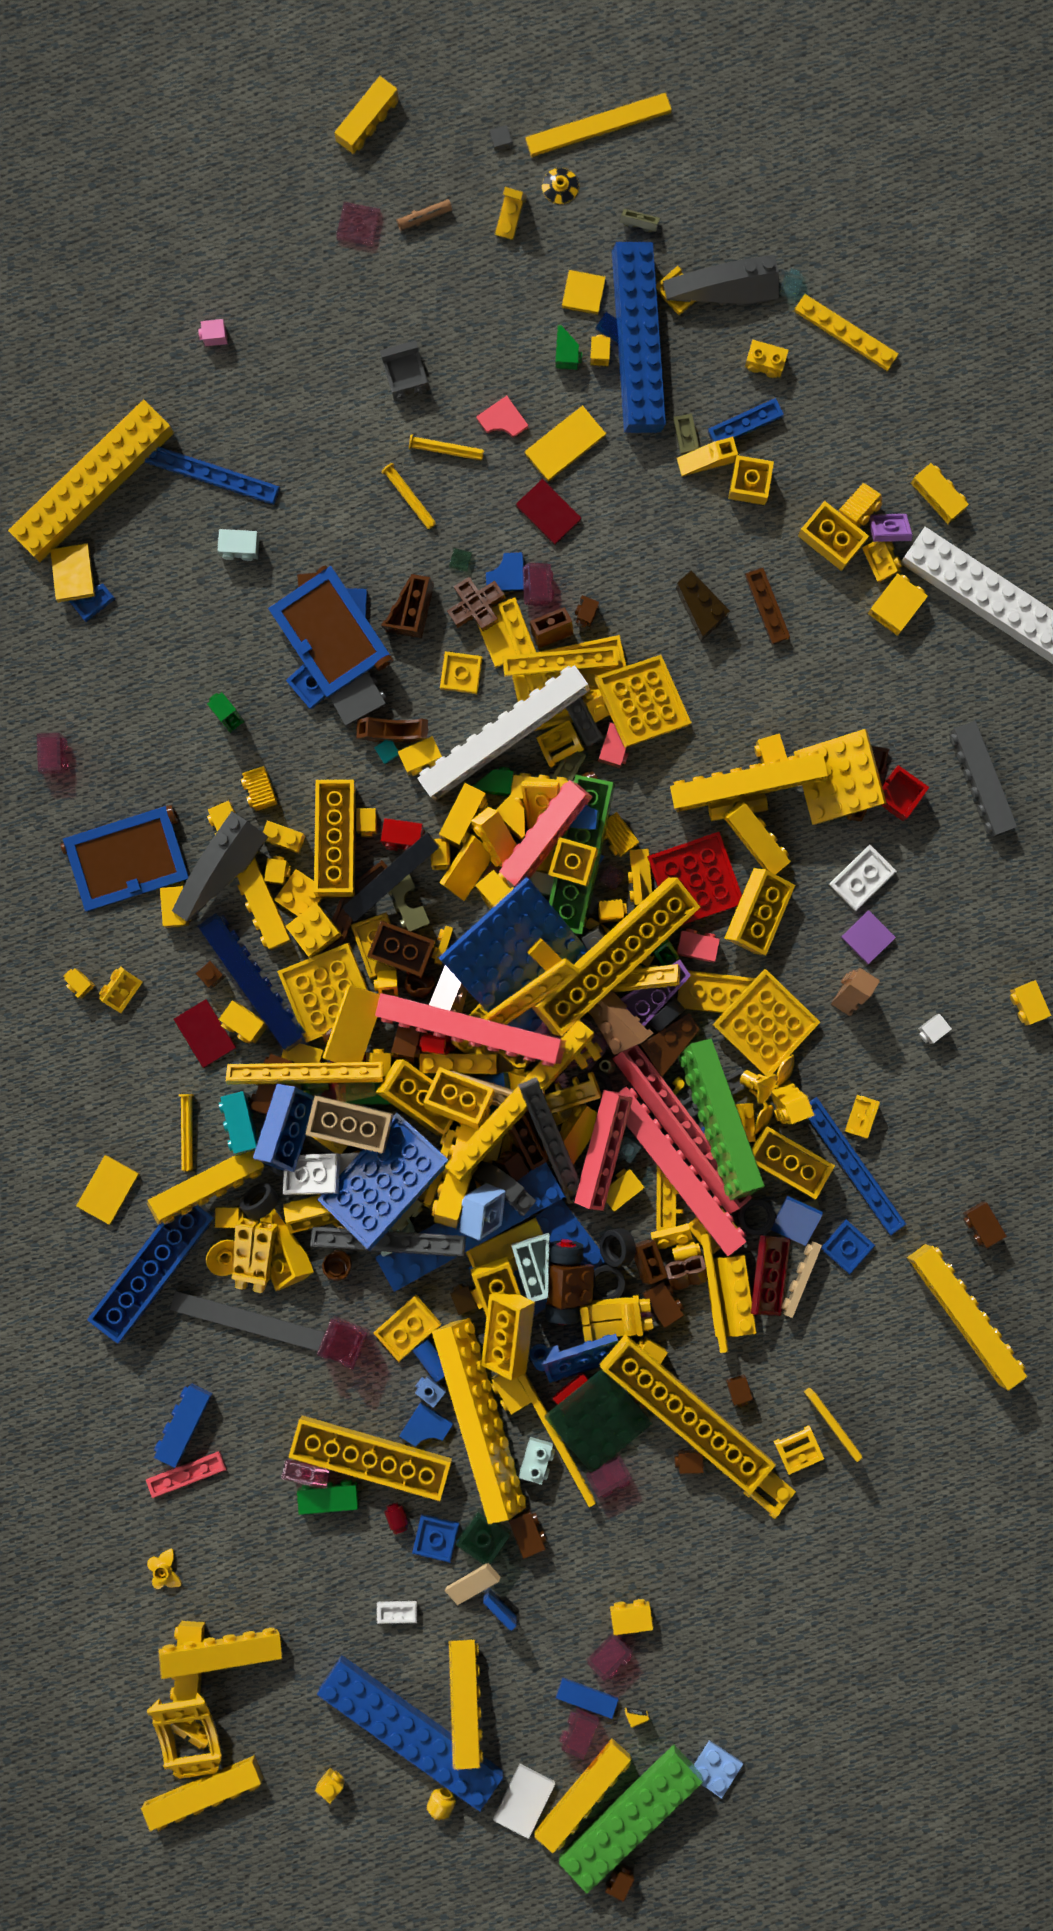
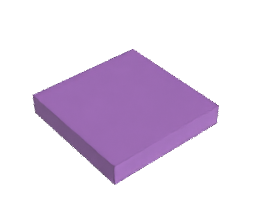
(890, 527)
(868, 937)

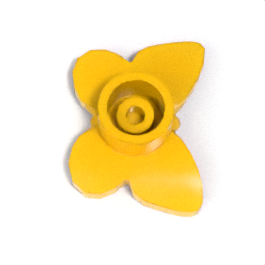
(162, 1570)

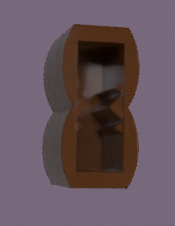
(687, 1272)

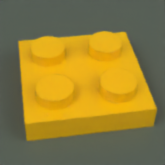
(298, 893)

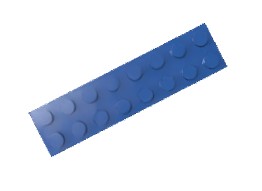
(149, 1273)

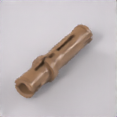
(403, 222)

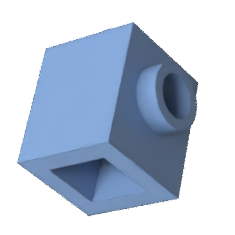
(429, 1390)

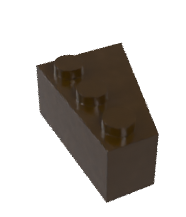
(701, 605)

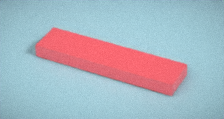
(186, 1474)

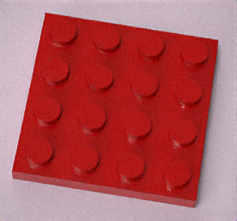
(703, 871)

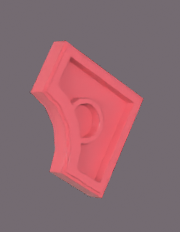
(502, 417)

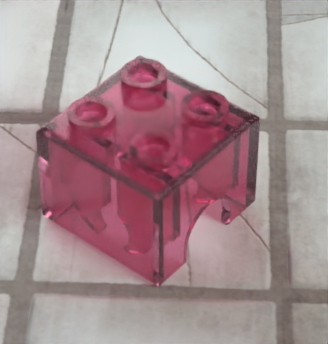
(343, 1342)

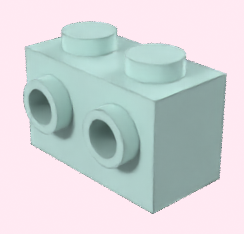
(238, 544)
(535, 1460)

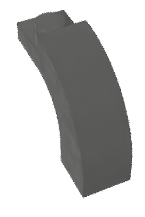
(515, 1193)

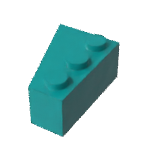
(239, 1122)

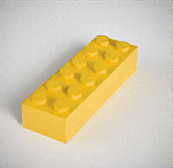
(334, 838)
(452, 1191)

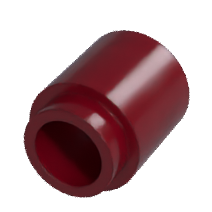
(396, 1518)

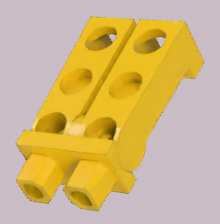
(253, 1253)
(616, 1317)

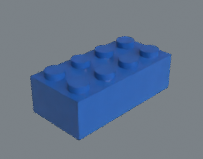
(284, 1128)

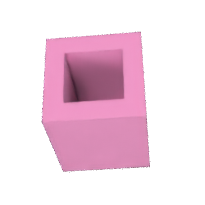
(213, 332)

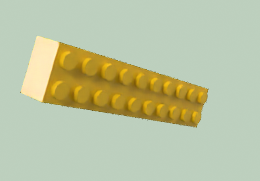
(91, 480)
(617, 955)
(687, 1414)
(479, 1420)

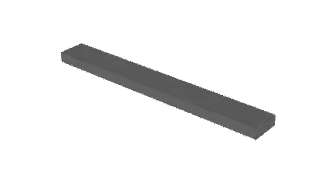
(550, 1137)
(391, 1242)
(247, 1320)

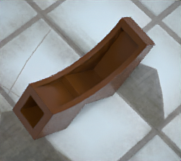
(393, 730)

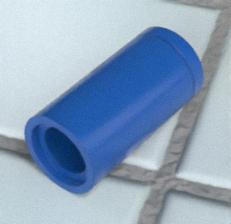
(430, 1359)

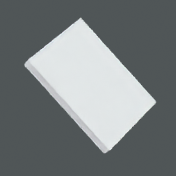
(862, 878)
(313, 1175)
(524, 1801)

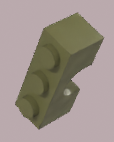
(413, 918)

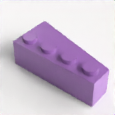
(647, 1002)

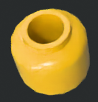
(441, 1803)

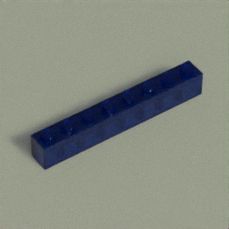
(251, 981)

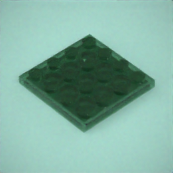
(598, 1420)

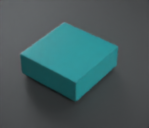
(387, 751)

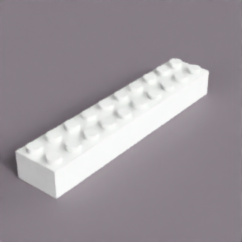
(982, 591)
(503, 733)

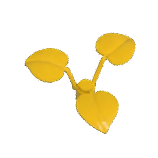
(764, 1086)

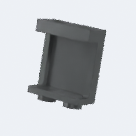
(404, 370)
(358, 699)

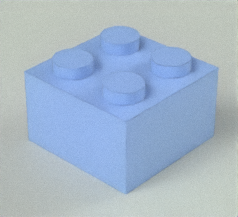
(482, 1211)

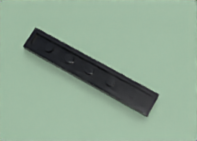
(391, 876)

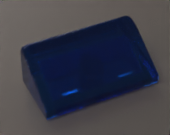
(608, 327)

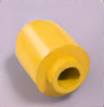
(684, 1251)

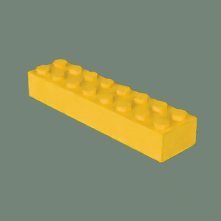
(749, 782)
(967, 1317)
(370, 1458)

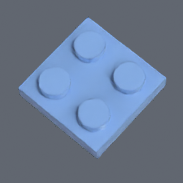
(717, 1768)

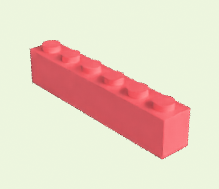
(545, 833)
(603, 1150)

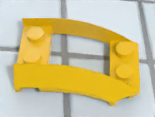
(182, 1711)

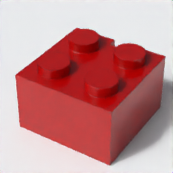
(902, 792)
(400, 834)

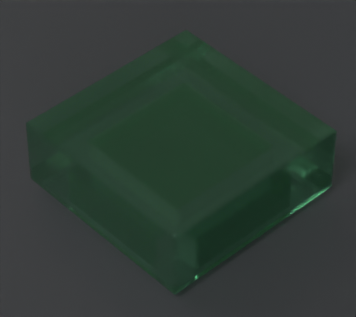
(460, 559)

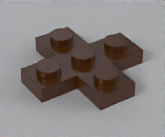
(476, 604)

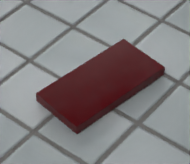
(770, 1275)

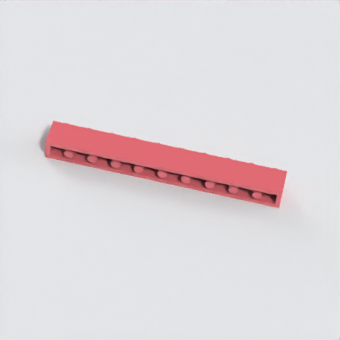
(470, 1028)
(675, 1121)
(682, 1177)

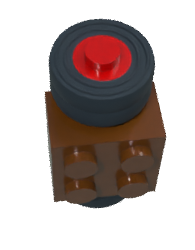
(568, 1282)

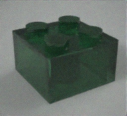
(483, 1539)

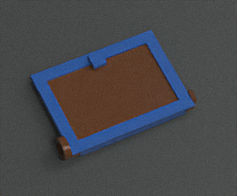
(330, 632)
(126, 858)

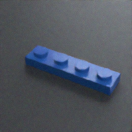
(747, 421)

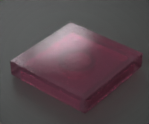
(358, 224)

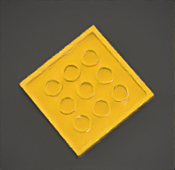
(642, 701)
(851, 781)
(318, 986)
(766, 1023)

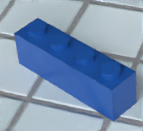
(182, 1425)

